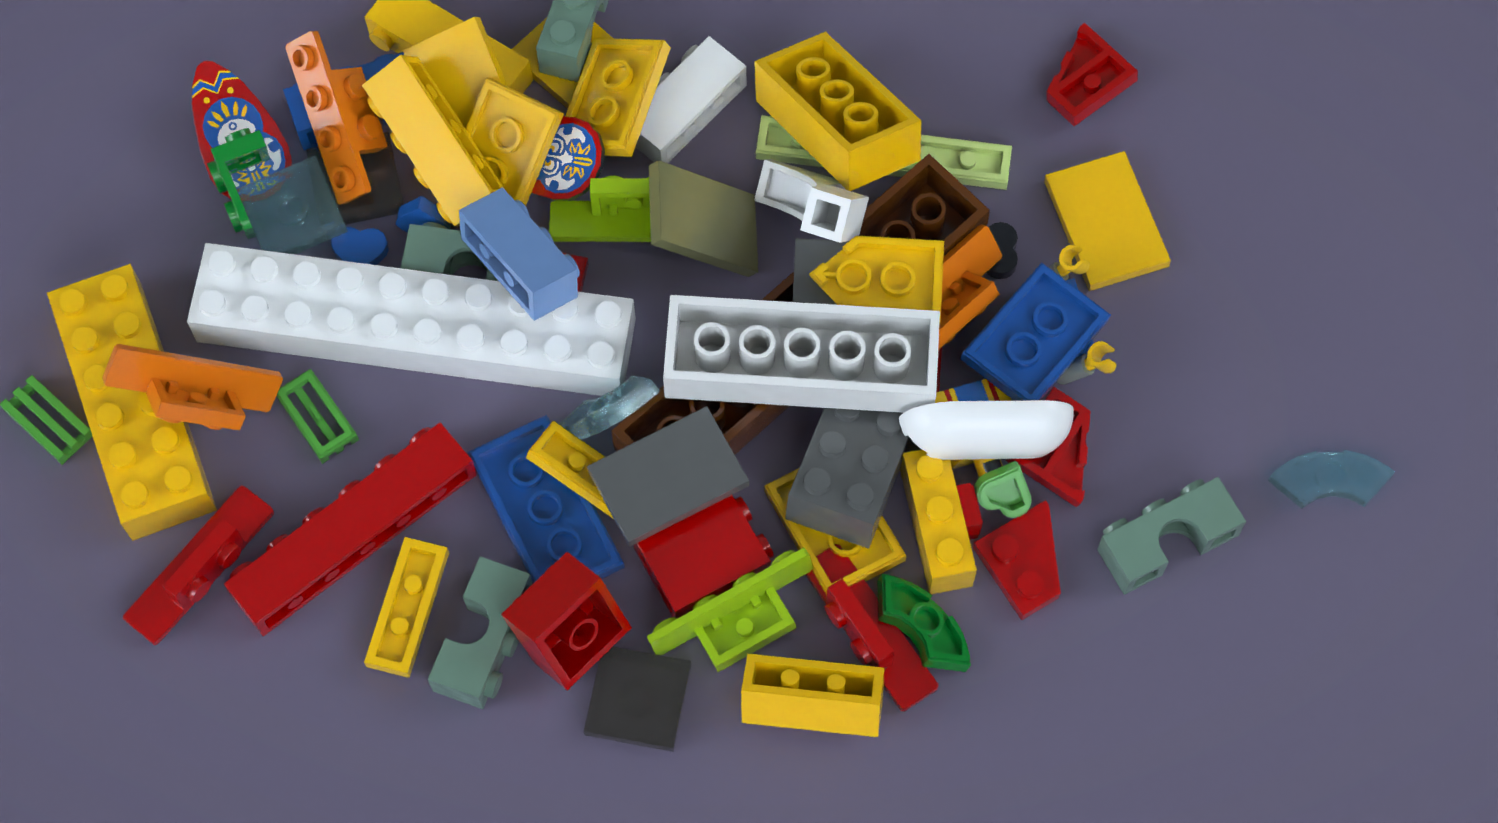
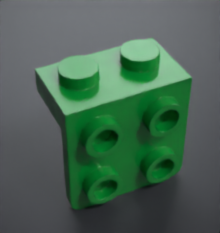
(239, 153)

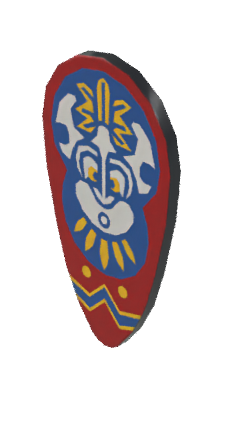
(227, 105)
(571, 161)

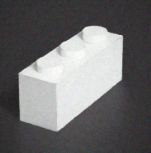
(690, 99)

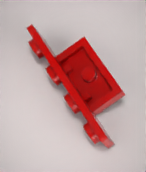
(198, 565)
(872, 640)

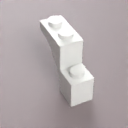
(814, 199)

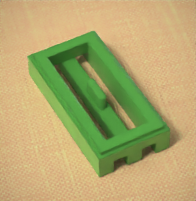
(23, 395)
(335, 444)

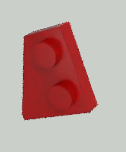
(1089, 77)
(1063, 467)
(1023, 560)

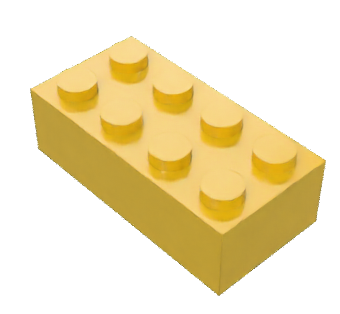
(838, 111)

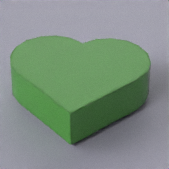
(1004, 490)

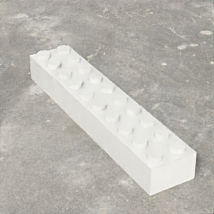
(407, 320)

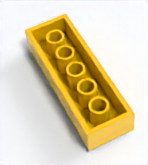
(145, 460)

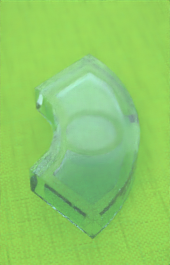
(609, 409)
(1331, 474)

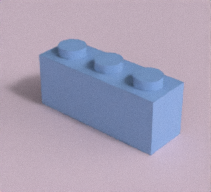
(519, 253)

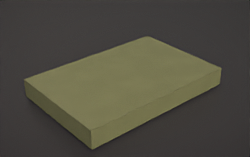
(702, 219)

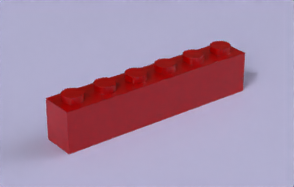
(350, 528)

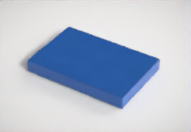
(1035, 336)

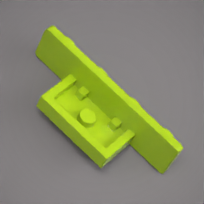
(615, 214)
(739, 618)

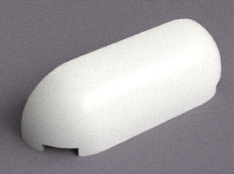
(988, 428)

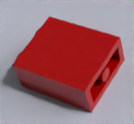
(703, 554)

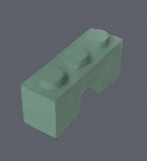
(567, 37)
(438, 250)
(1201, 513)
(472, 669)

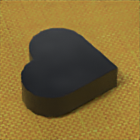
(1006, 239)

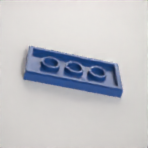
(540, 511)

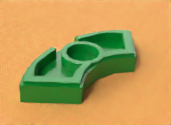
(925, 622)

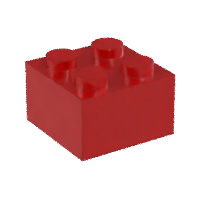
(566, 620)

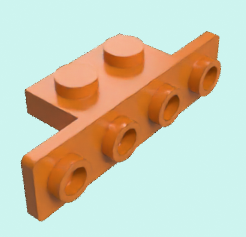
(337, 114)
(963, 287)
(193, 387)

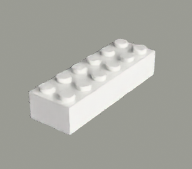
(801, 354)

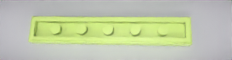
(968, 161)

